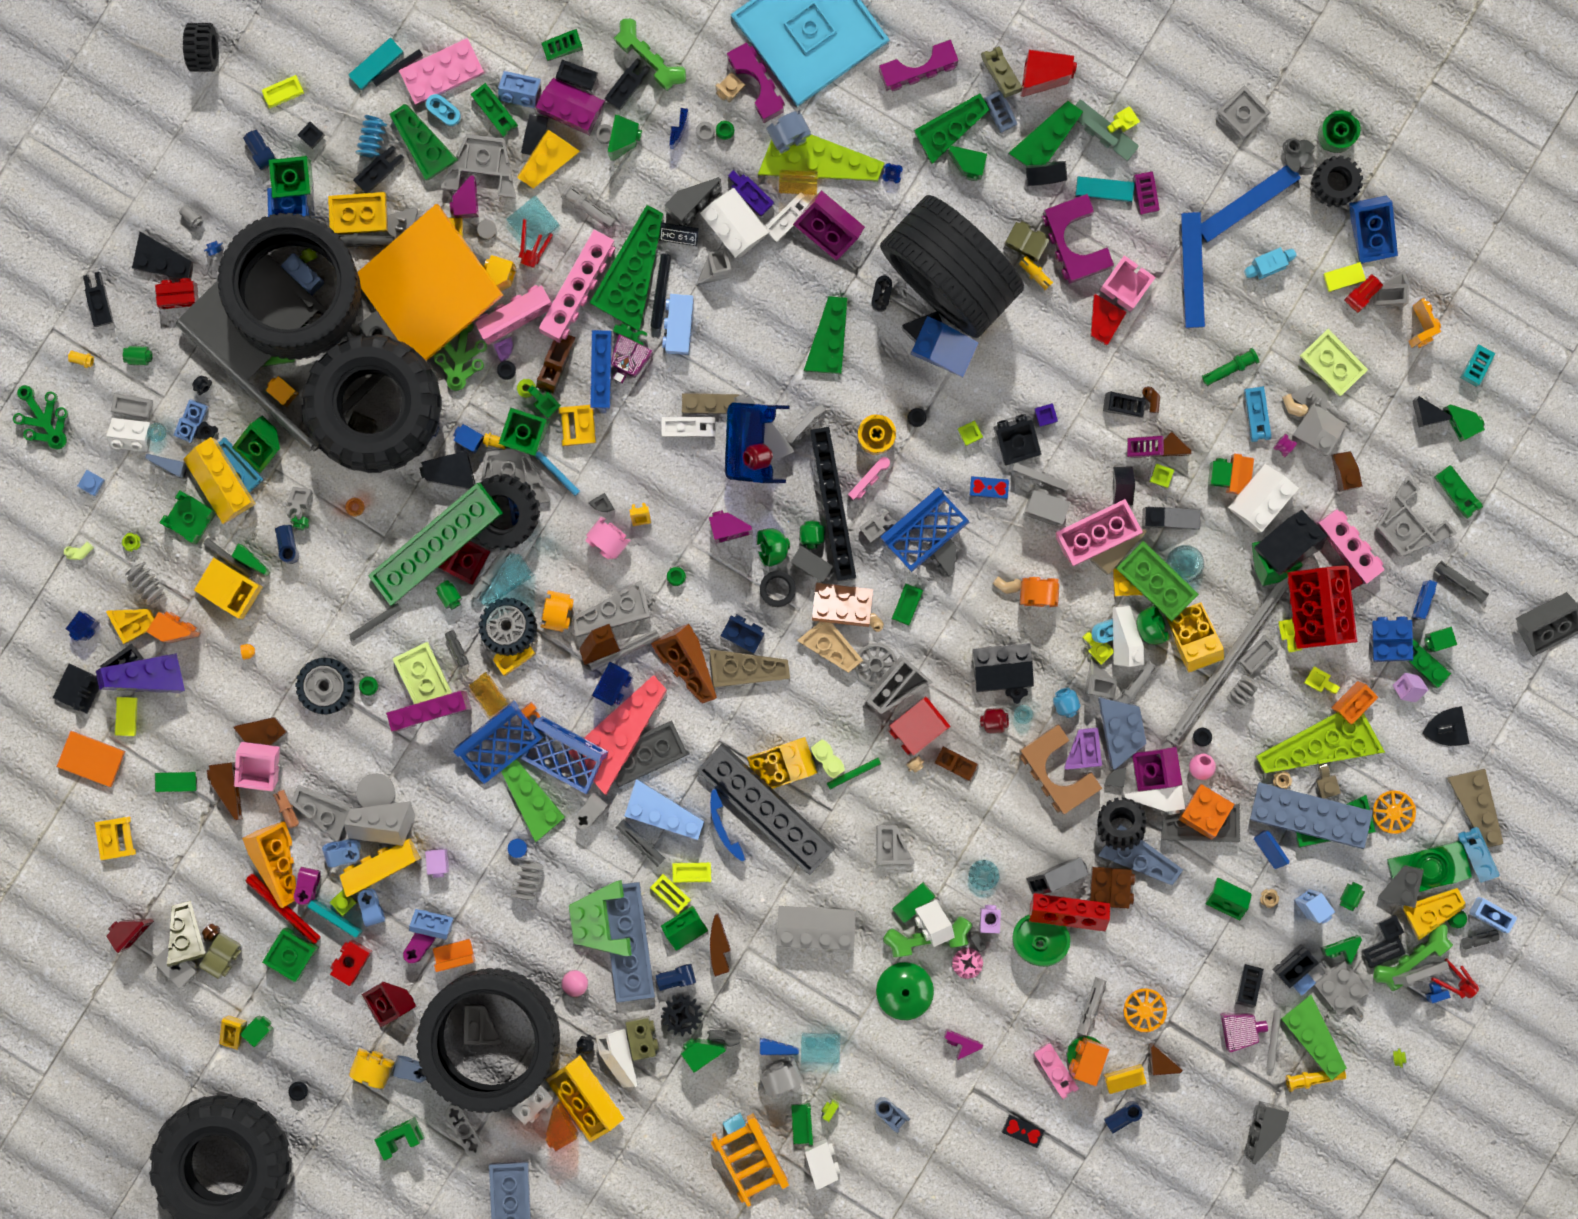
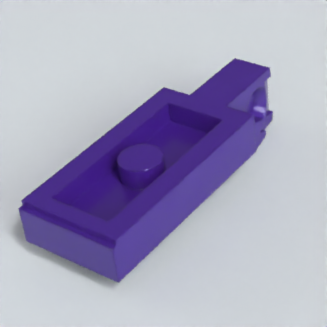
(751, 193)

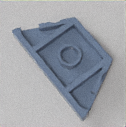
(1122, 730)

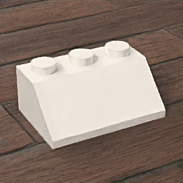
(734, 223)
(1263, 498)

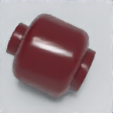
(757, 456)
(994, 720)

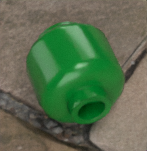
(811, 534)

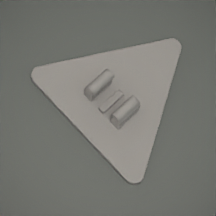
(401, 221)
(1314, 393)

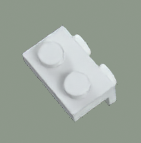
(128, 434)
(529, 1109)

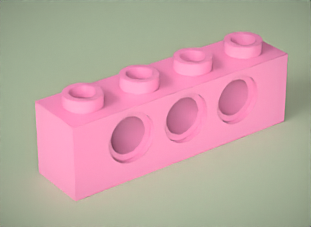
(1362, 548)

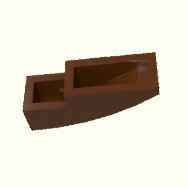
(554, 364)
(718, 946)

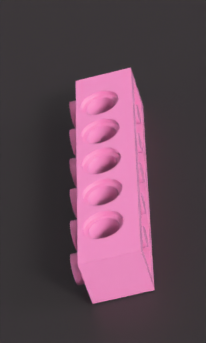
(596, 242)

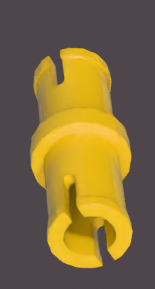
(1035, 272)

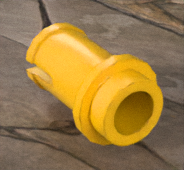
(81, 359)
(492, 440)

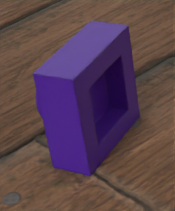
(1045, 415)

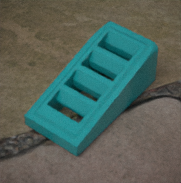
(1469, 377)

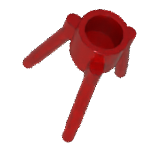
(531, 258)
(1466, 986)

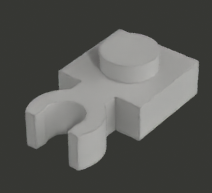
(298, 499)
(874, 528)

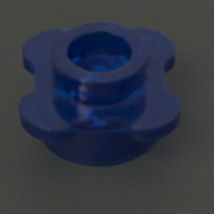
(897, 169)

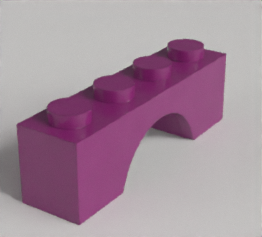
(744, 62)
(896, 74)

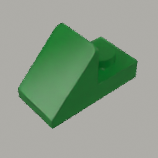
(1348, 946)

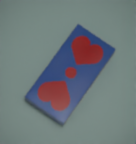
(989, 487)

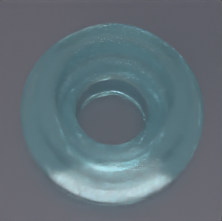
(160, 435)
(1027, 709)

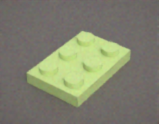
(1333, 362)
(422, 674)

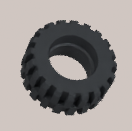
(527, 507)

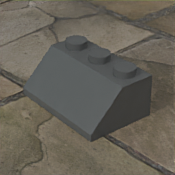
(1549, 624)

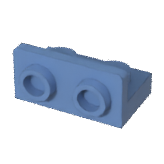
(518, 89)
(431, 924)

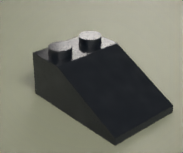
(1291, 542)

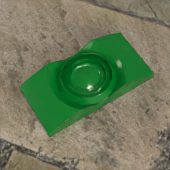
(1441, 865)

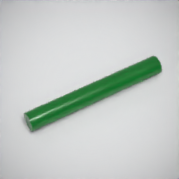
(853, 773)

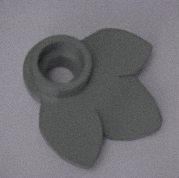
(1299, 156)
(730, 1037)

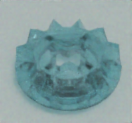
(981, 884)

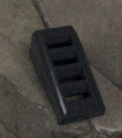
(1108, 403)
(1254, 996)

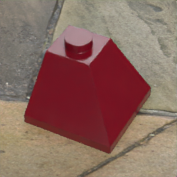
(466, 562)
(126, 932)
(388, 1002)

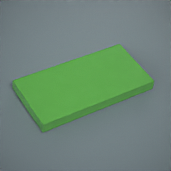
(1157, 581)

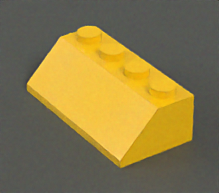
(218, 480)
(379, 867)
(585, 1099)

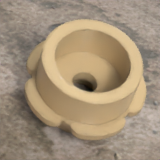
(915, 764)
(1287, 779)
(1274, 898)

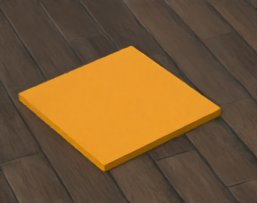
(428, 284)

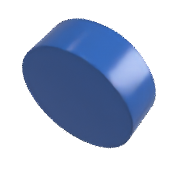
(517, 848)

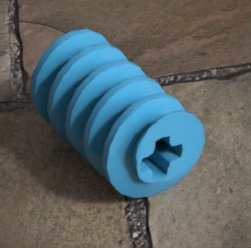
(370, 136)

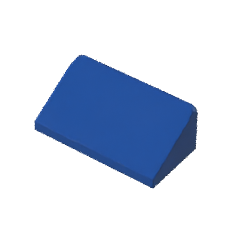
(1271, 849)

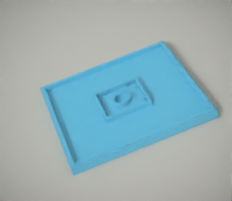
(809, 40)

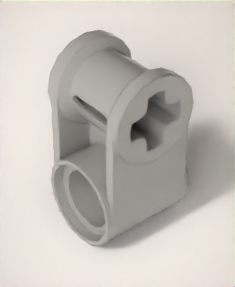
(592, 809)

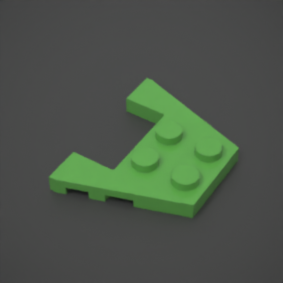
(591, 921)

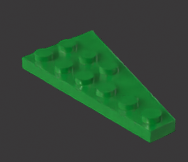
(628, 279)

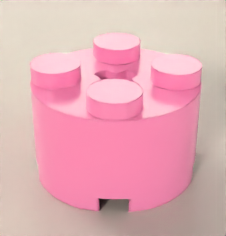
(607, 538)

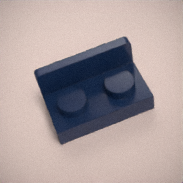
(742, 633)

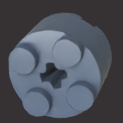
(789, 130)

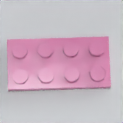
(441, 71)

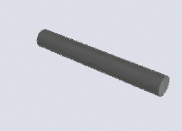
(227, 557)
(374, 622)

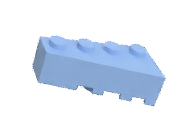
(657, 810)

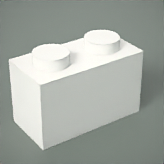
(934, 923)

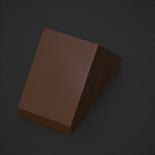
(1174, 447)
(1160, 1063)

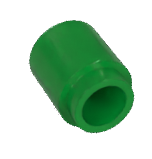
(137, 355)
(448, 595)
(1351, 896)

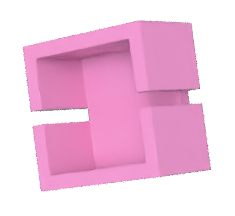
(1126, 284)
(259, 766)

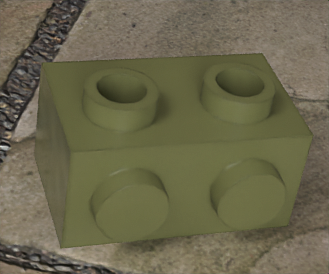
(641, 1038)

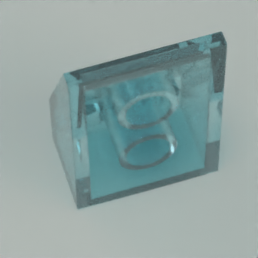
(510, 576)

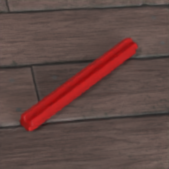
(286, 911)

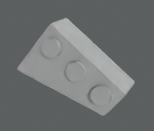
(896, 685)
(380, 823)

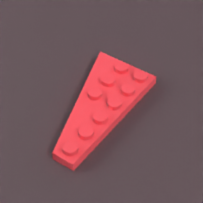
(622, 731)

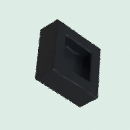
(311, 135)
(1390, 927)

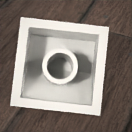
(821, 1163)

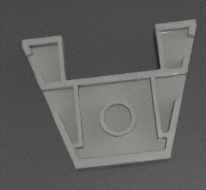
(484, 157)
(515, 464)
(1402, 526)

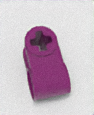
(306, 883)
(421, 944)

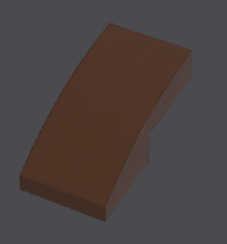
(956, 763)

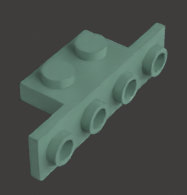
(1096, 125)

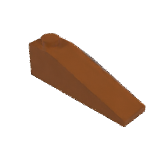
(684, 654)

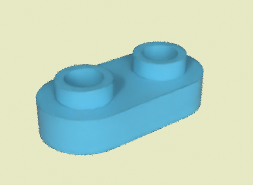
(443, 110)
(1103, 631)

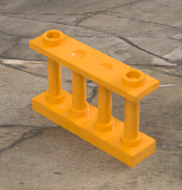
(759, 1144)

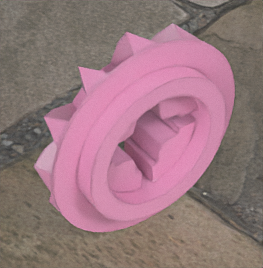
(965, 954)

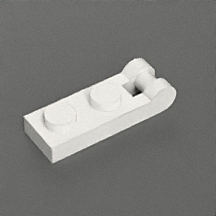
(784, 220)
(687, 426)

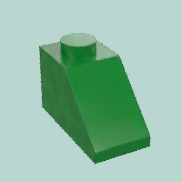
(969, 162)
(1464, 422)

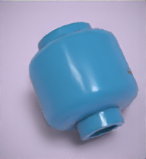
(1066, 702)

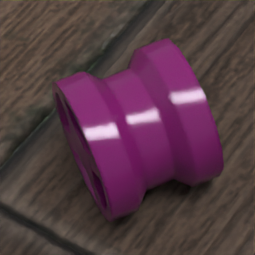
(1285, 445)

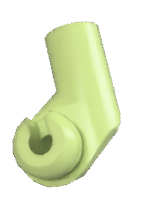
(78, 553)

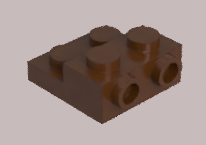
(1112, 886)

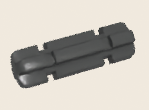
(456, 648)
(1480, 939)

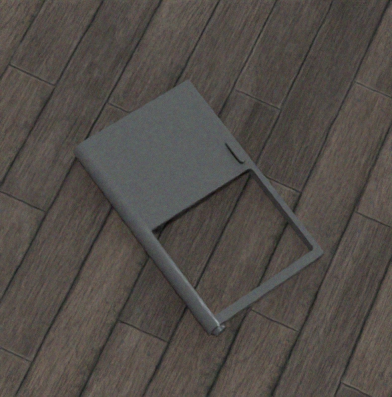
(273, 300)

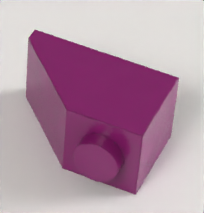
(465, 200)

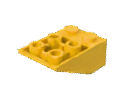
(228, 588)
(1196, 638)
(784, 763)

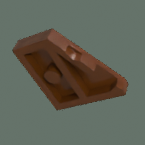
(262, 731)

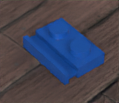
(1424, 599)

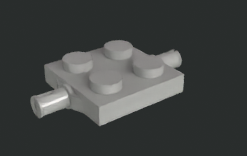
(1341, 987)

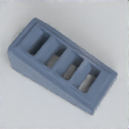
(994, 114)
(173, 466)

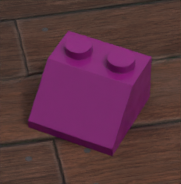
(1155, 772)

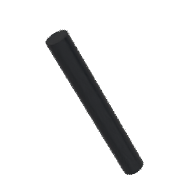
(395, 69)

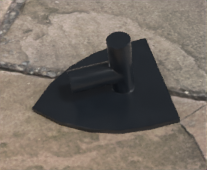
(1448, 728)

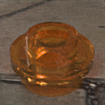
(350, 503)

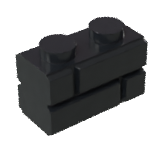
(1295, 966)

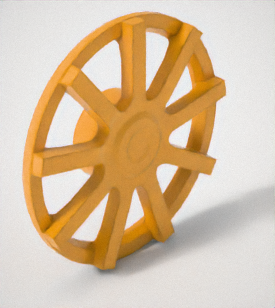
(1394, 812)
(1145, 1010)

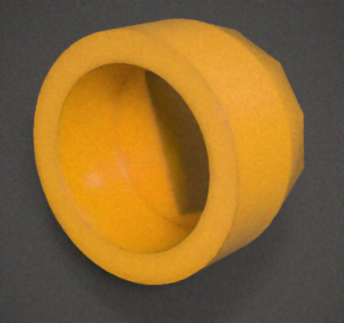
(247, 651)

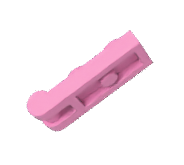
(870, 478)
(1055, 1070)

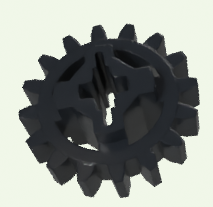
(672, 1011)

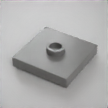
(1243, 112)

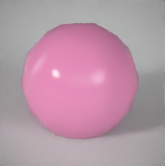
(1202, 766)
(574, 983)

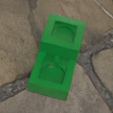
(175, 781)
(916, 898)

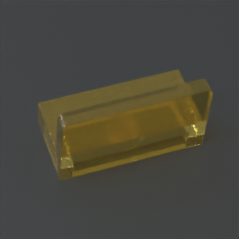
(798, 182)
(488, 694)

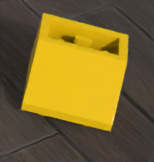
(501, 271)

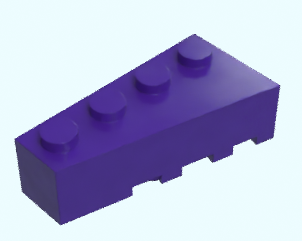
(150, 675)

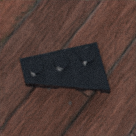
(158, 259)

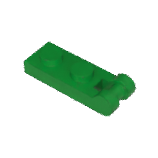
(493, 109)
(1458, 491)
(1428, 666)

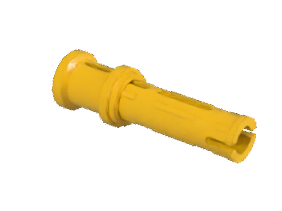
(1307, 1079)

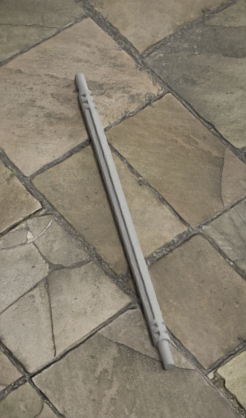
(1227, 663)

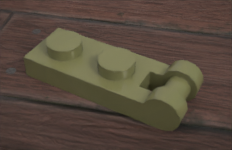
(1001, 72)

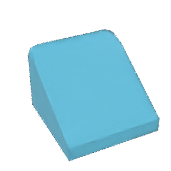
(734, 1123)

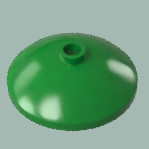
(1053, 938)
(901, 977)

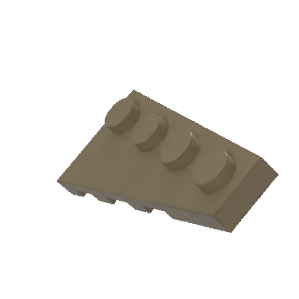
(740, 668)
(1477, 803)

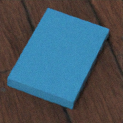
(246, 472)

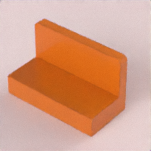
(1241, 473)
(1355, 702)
(453, 955)

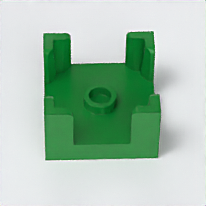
(188, 517)
(289, 955)
(386, 1140)

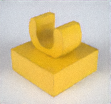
(640, 515)

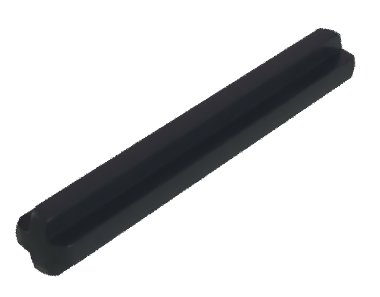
(660, 292)

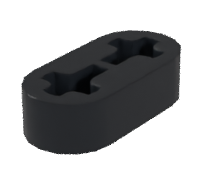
(886, 295)

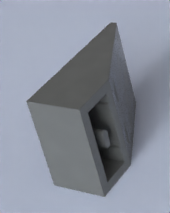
(691, 200)
(1267, 1128)

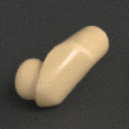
(1294, 408)
(1007, 587)
(876, 623)

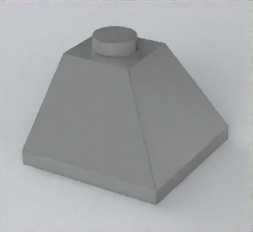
(1319, 430)

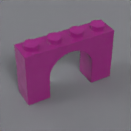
(1074, 265)
(428, 710)

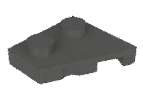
(1404, 887)

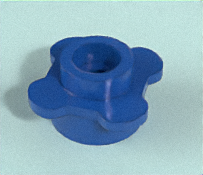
(213, 248)

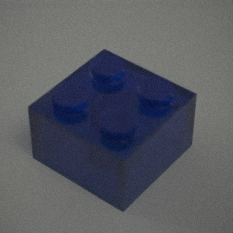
(612, 684)

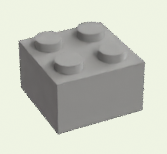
(1046, 507)

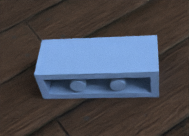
(678, 324)
(1315, 906)

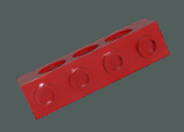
(1069, 912)

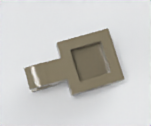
(1327, 784)

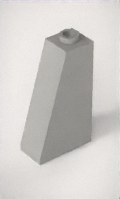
(772, 436)

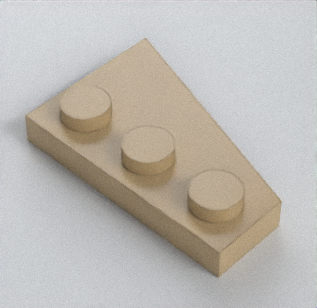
(831, 645)

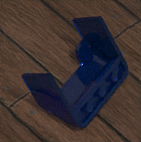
(743, 429)

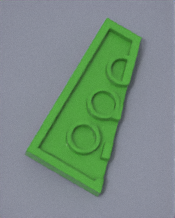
(533, 802)
(1315, 1037)

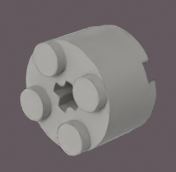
(781, 1077)

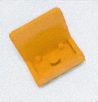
(1430, 324)

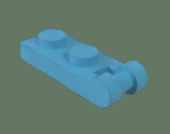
(1257, 413)
(1479, 855)

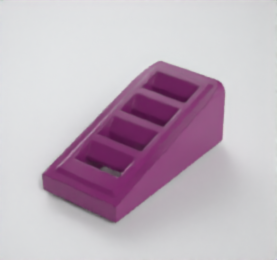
(1136, 179)
(1132, 446)

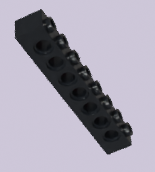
(833, 504)

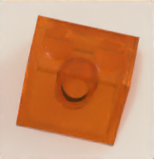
(560, 1128)

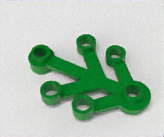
(44, 419)

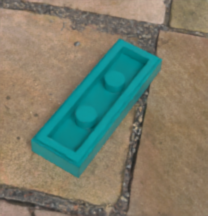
(376, 63)
(1105, 189)
(334, 918)

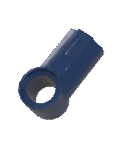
(259, 149)
(286, 542)
(681, 977)
(1121, 1118)

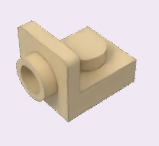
(729, 87)

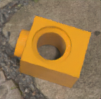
(281, 391)

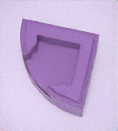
(504, 348)

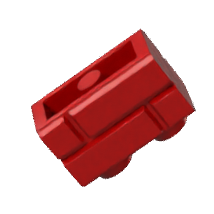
(176, 294)

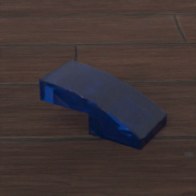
(677, 132)

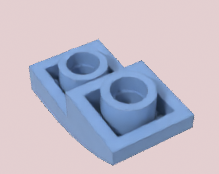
(191, 420)

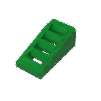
(560, 38)
(243, 555)

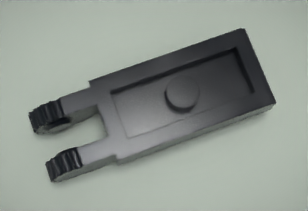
(626, 85)
(377, 170)
(98, 301)

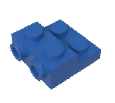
(286, 205)
(1392, 639)

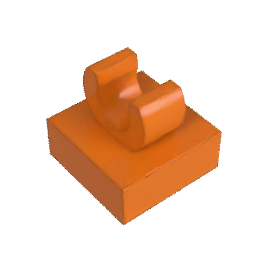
(528, 710)

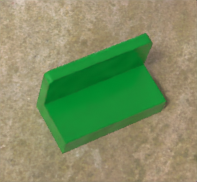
(1229, 899)
(684, 928)
(802, 1123)

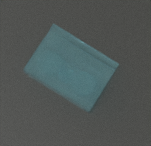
(820, 1047)

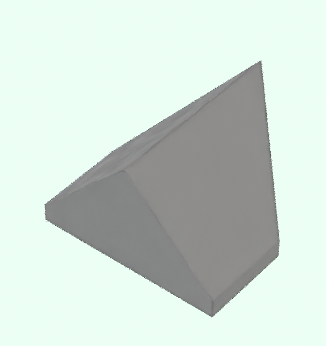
(716, 267)
(1393, 292)
(1099, 681)

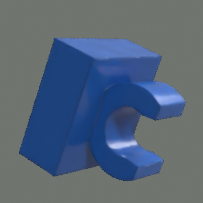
(1437, 994)

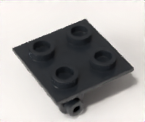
(77, 688)

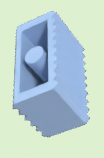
(302, 274)
(1492, 915)

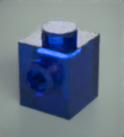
(82, 626)

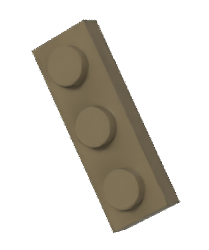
(706, 403)

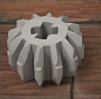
(1242, 692)

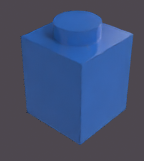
(468, 438)

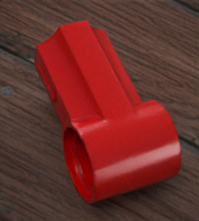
(1360, 296)

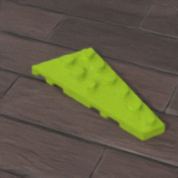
(823, 157)
(1322, 743)

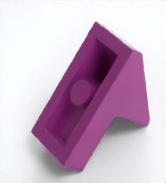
(967, 1046)

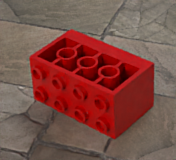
(1322, 607)

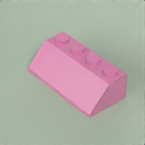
(513, 315)
(1098, 533)

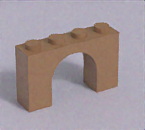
(1036, 755)

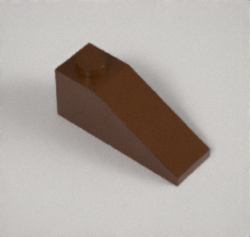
(222, 780)

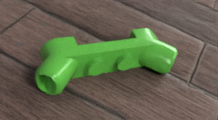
(628, 40)
(1437, 944)
(902, 945)

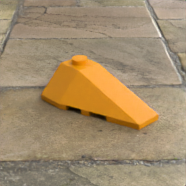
(272, 857)

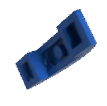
(734, 848)

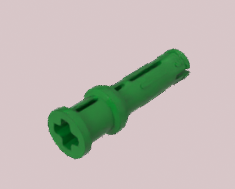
(1238, 363)

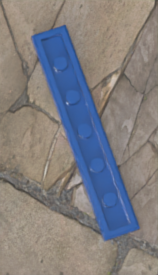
(1248, 203)
(1192, 270)

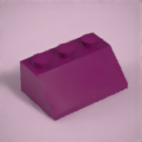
(570, 106)
(829, 225)
(728, 527)

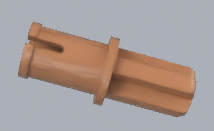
(286, 809)

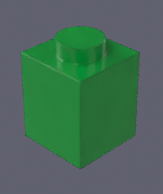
(1220, 473)
(1440, 639)
(257, 1030)

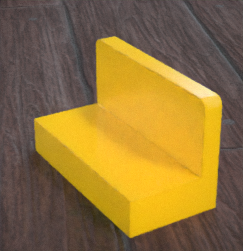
(1125, 1079)

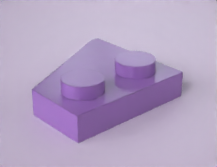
(1085, 750)

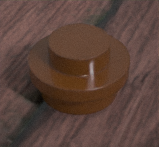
(210, 932)

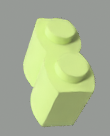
(832, 764)

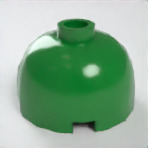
(773, 546)
(1151, 626)

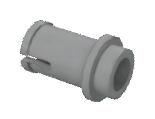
(194, 219)

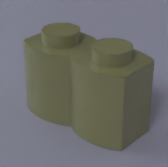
(1027, 241)
(220, 956)

